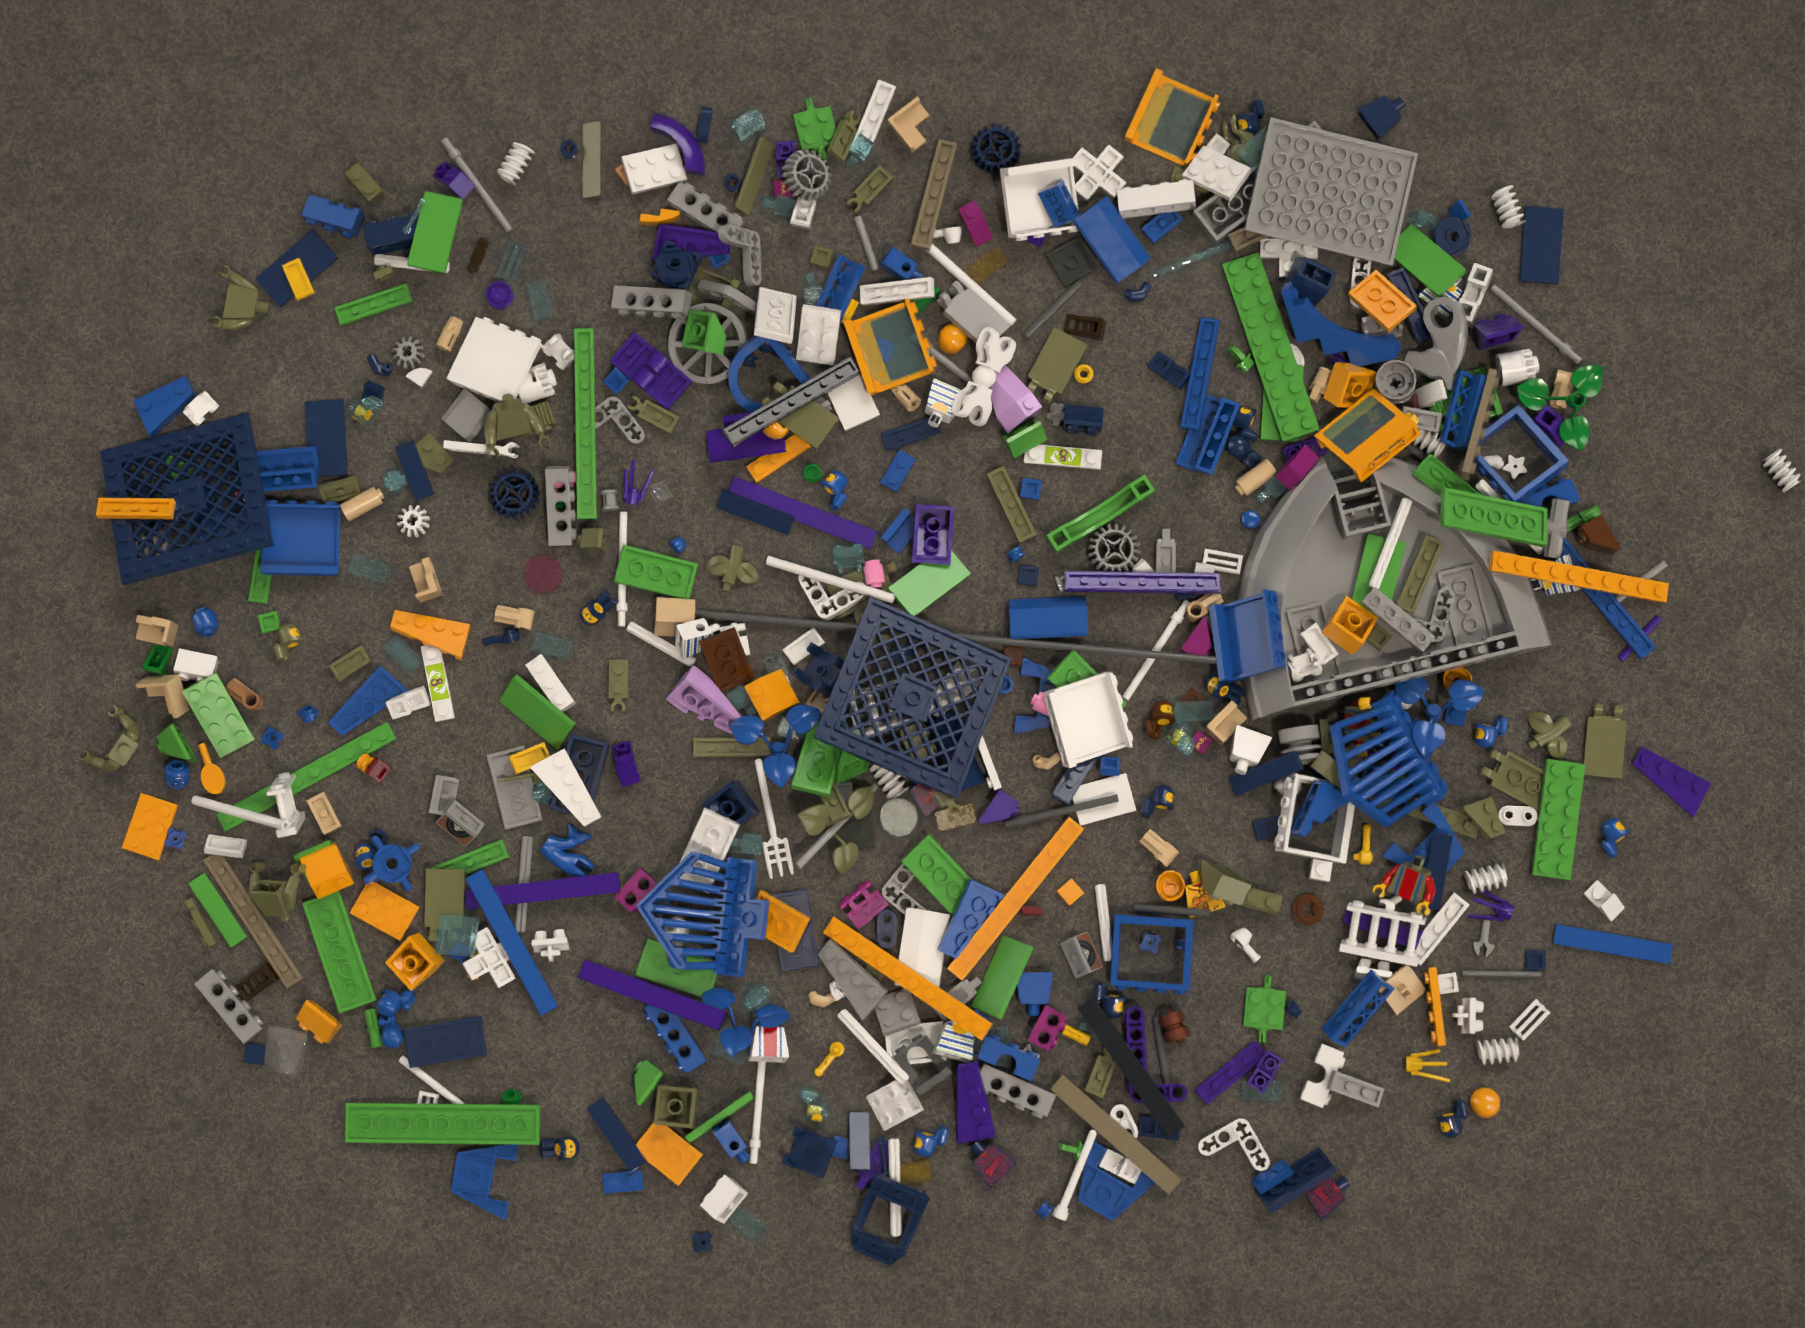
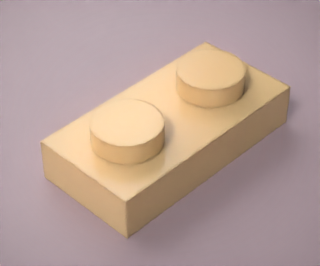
(324, 813)

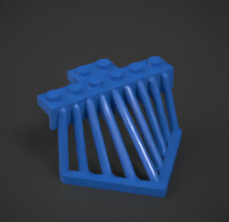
(1399, 731)
(739, 918)

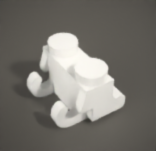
(560, 351)
(199, 407)
(1304, 665)

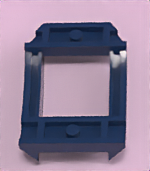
(897, 1194)

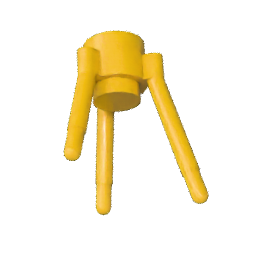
(1414, 1063)

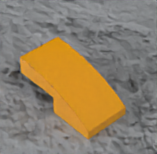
(666, 216)

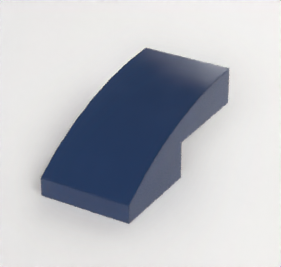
(1169, 370)
(1151, 1128)

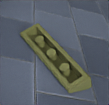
(592, 160)
(754, 176)

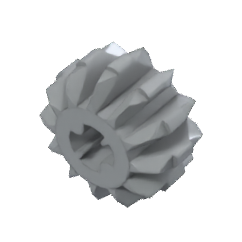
(415, 350)

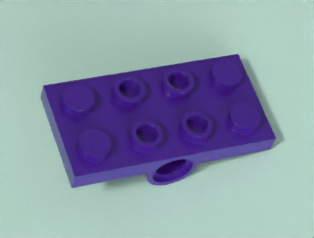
(651, 371)

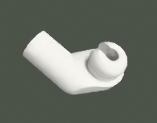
(1495, 461)

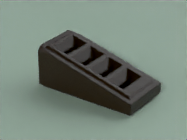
(1099, 335)
(267, 968)

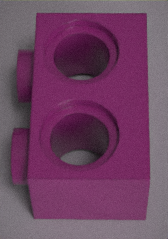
(632, 887)
(1043, 1026)

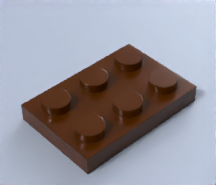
(726, 659)

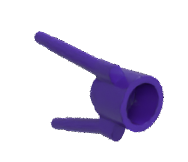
(631, 494)
(1502, 909)

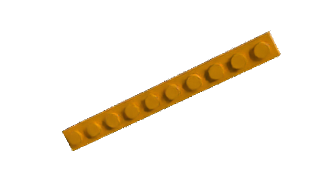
(1578, 576)
(1015, 898)
(908, 978)

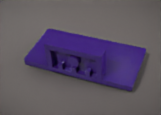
(757, 445)

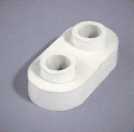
(1518, 815)
(1126, 1121)

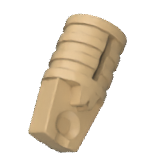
(449, 334)
(1319, 384)
(906, 397)

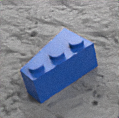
(333, 216)
(164, 404)

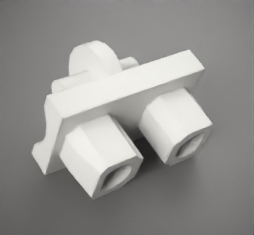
(550, 947)
(1363, 968)
(1466, 1015)

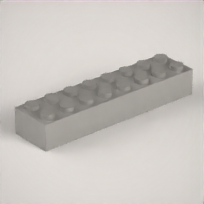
(1220, 216)

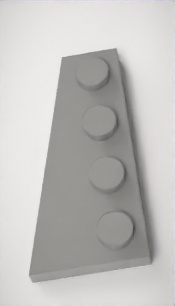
(856, 983)

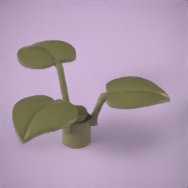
(817, 818)

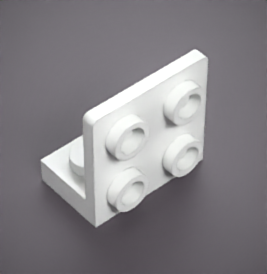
(894, 1103)

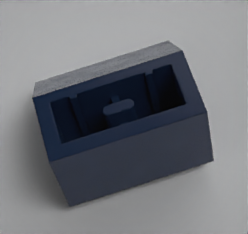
(1310, 279)
(1083, 419)

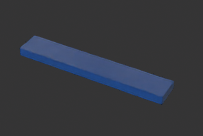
(1200, 374)
(1612, 944)

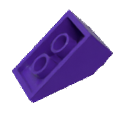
(1496, 332)
(932, 534)

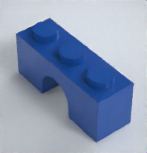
(1562, 489)
(1025, 1062)

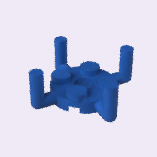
(379, 866)

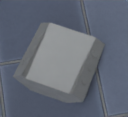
(466, 415)

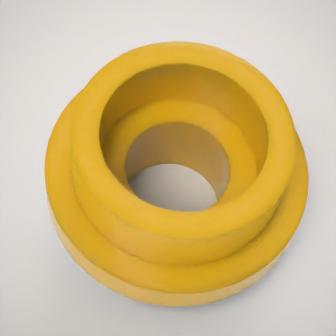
(1080, 368)

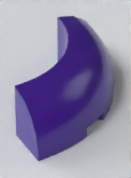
(684, 139)

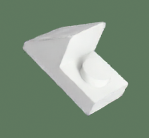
(803, 214)
(1604, 900)

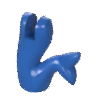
(567, 862)

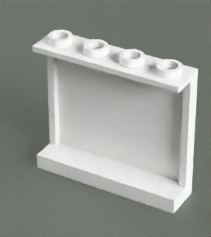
(1022, 203)
(494, 360)
(1088, 718)

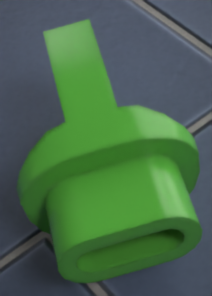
(1243, 361)
(1075, 1150)

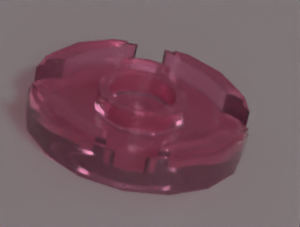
(543, 574)

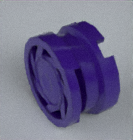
(499, 295)

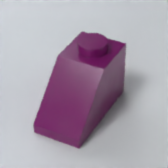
(975, 223)
(1297, 467)
(1199, 640)

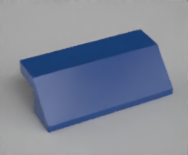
(1111, 239)
(1203, 447)
(289, 468)
(1048, 617)

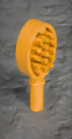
(211, 774)

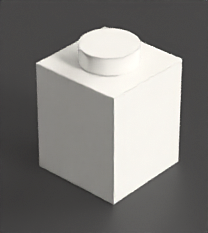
(1320, 870)

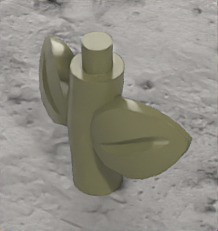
(732, 568)
(1549, 734)

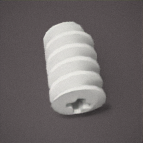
(514, 162)
(1507, 208)
(1430, 441)
(1781, 470)
(890, 780)
(1486, 878)
(1498, 1050)

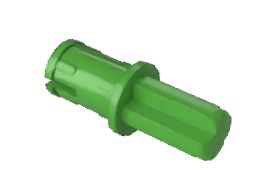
(1583, 517)
(373, 1028)

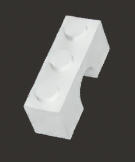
(1475, 291)
(550, 683)
(1330, 1060)

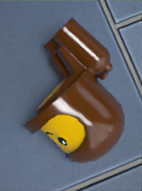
(1161, 716)

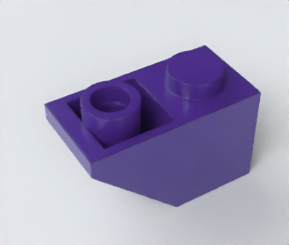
(453, 180)
(1549, 423)
(625, 763)

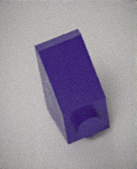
(1000, 809)

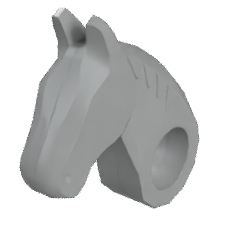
(1449, 344)

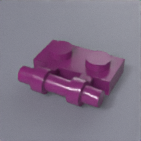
(867, 909)

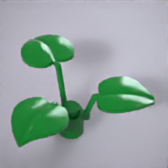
(1588, 384)

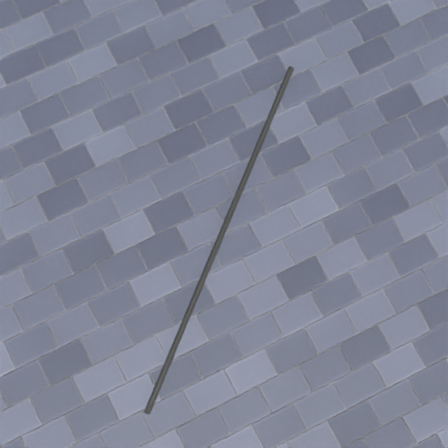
(975, 638)

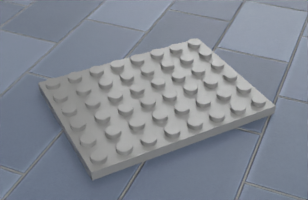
(1330, 191)

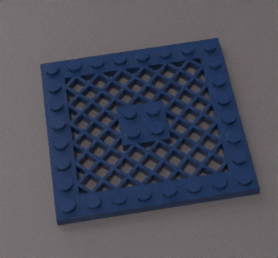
(189, 498)
(912, 698)

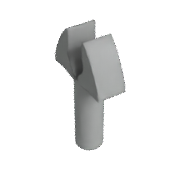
(1483, 939)

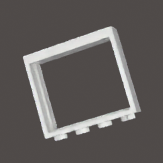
(1342, 827)

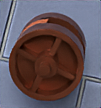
(1174, 1025)

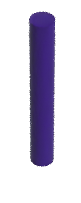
(1647, 629)

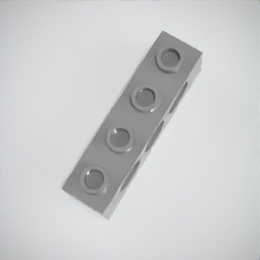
(685, 191)
(624, 295)
(559, 536)
(1398, 620)
(207, 987)
(1045, 1098)

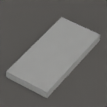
(513, 796)

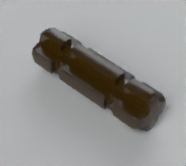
(478, 255)

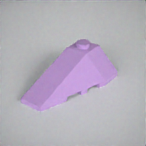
(1012, 400)
(702, 696)

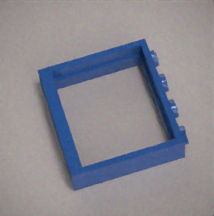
(1540, 438)
(1141, 985)

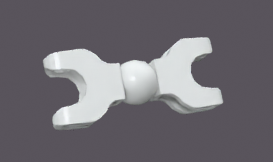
(991, 359)

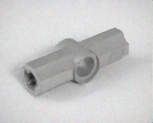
(1557, 528)

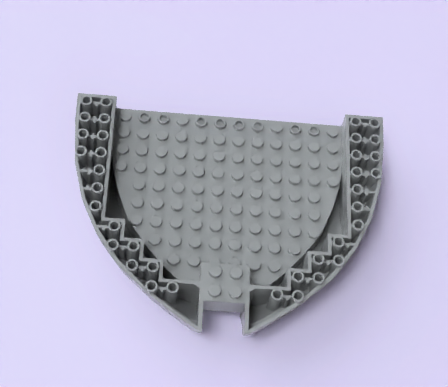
(1312, 561)

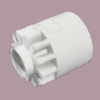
(1516, 367)
(537, 384)

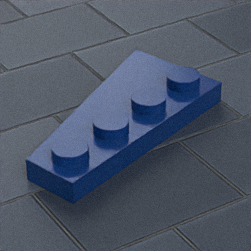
(367, 701)
(971, 911)

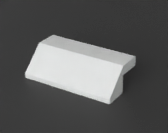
(921, 940)

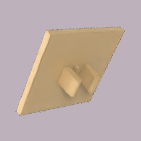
(1406, 989)

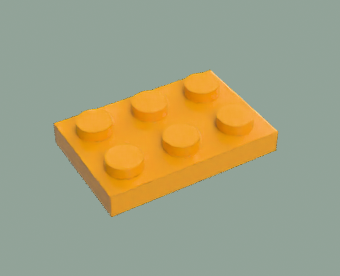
(1382, 300)
(149, 826)
(384, 910)
(784, 922)
(668, 1152)

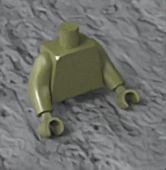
(241, 303)
(510, 420)
(121, 748)
(274, 897)

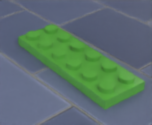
(1493, 517)
(1558, 819)
(339, 952)

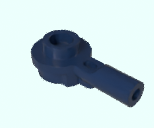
(509, 636)

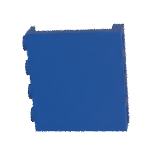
(303, 538)
(1247, 637)

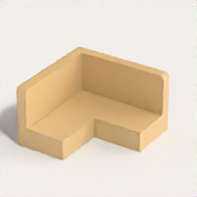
(904, 124)
(425, 580)
(156, 630)
(169, 687)
(1225, 723)

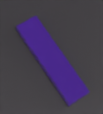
(1383, 928)
(1229, 1073)

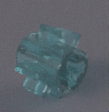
(394, 481)
(542, 793)

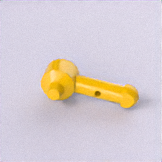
(1365, 856)
(836, 1050)

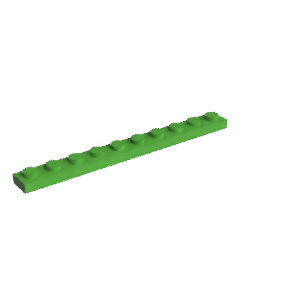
(585, 424)
(315, 772)

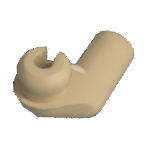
(1046, 763)

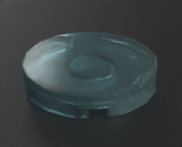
(904, 817)

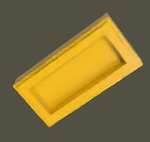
(298, 279)
(525, 759)

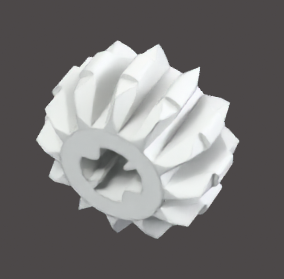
(408, 527)

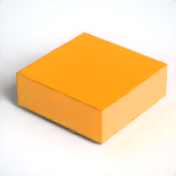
(1070, 892)

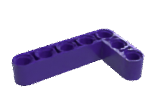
(1141, 1044)

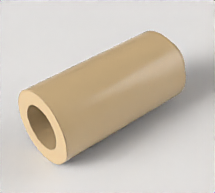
(1255, 478)
(362, 503)

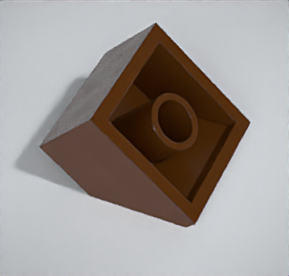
(1597, 536)

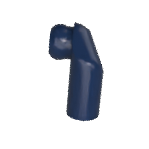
(1138, 295)
(379, 368)

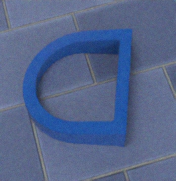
(747, 349)

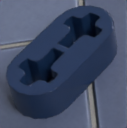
(705, 123)

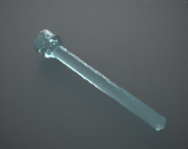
(1192, 259)

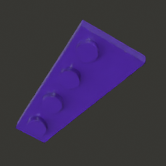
(688, 239)
(1679, 784)
(973, 1107)

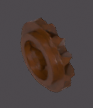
(1317, 908)

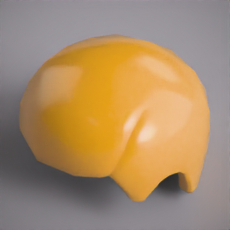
(951, 339)
(775, 431)
(1450, 675)
(1170, 892)
(1485, 1102)

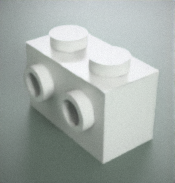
(195, 665)
(723, 1199)

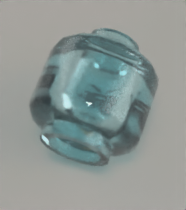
(756, 997)

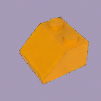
(1348, 384)
(1349, 625)
(772, 694)
(327, 871)
(414, 961)
(318, 1021)

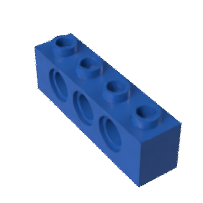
(696, 1056)

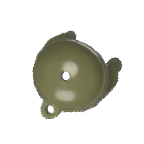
(1244, 136)

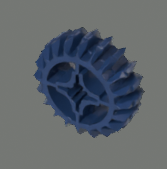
(989, 134)
(521, 489)

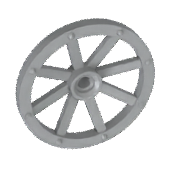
(673, 344)

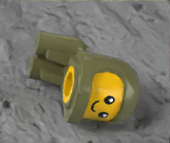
(289, 638)

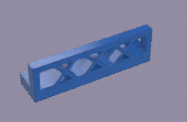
(846, 285)
(1466, 412)
(1354, 1007)

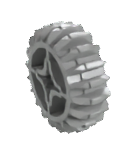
(814, 168)
(1121, 555)

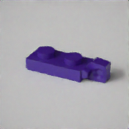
(875, 1165)

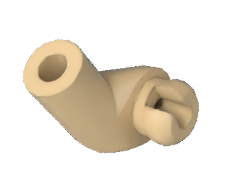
(819, 1000)

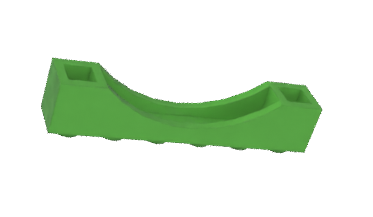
(1100, 515)

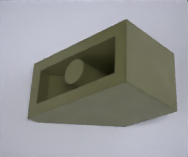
(592, 540)

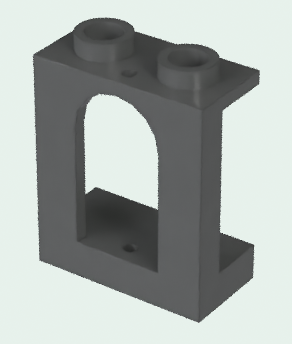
(925, 1043)

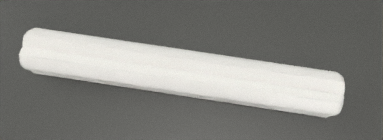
(397, 261)
(659, 643)
(1104, 921)

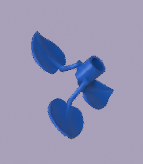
(1431, 735)
(780, 765)
(740, 1038)

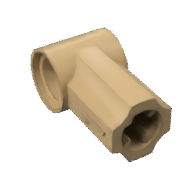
(1562, 388)
(1203, 605)
(518, 617)
(1162, 850)

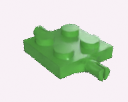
(815, 128)
(1264, 1008)

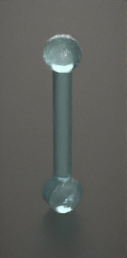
(406, 229)

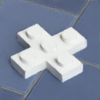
(1098, 173)
(1285, 252)
(490, 959)

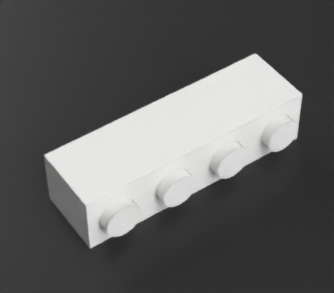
(1156, 198)

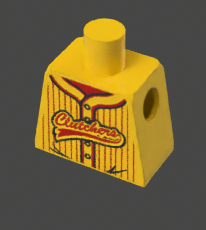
(1198, 897)

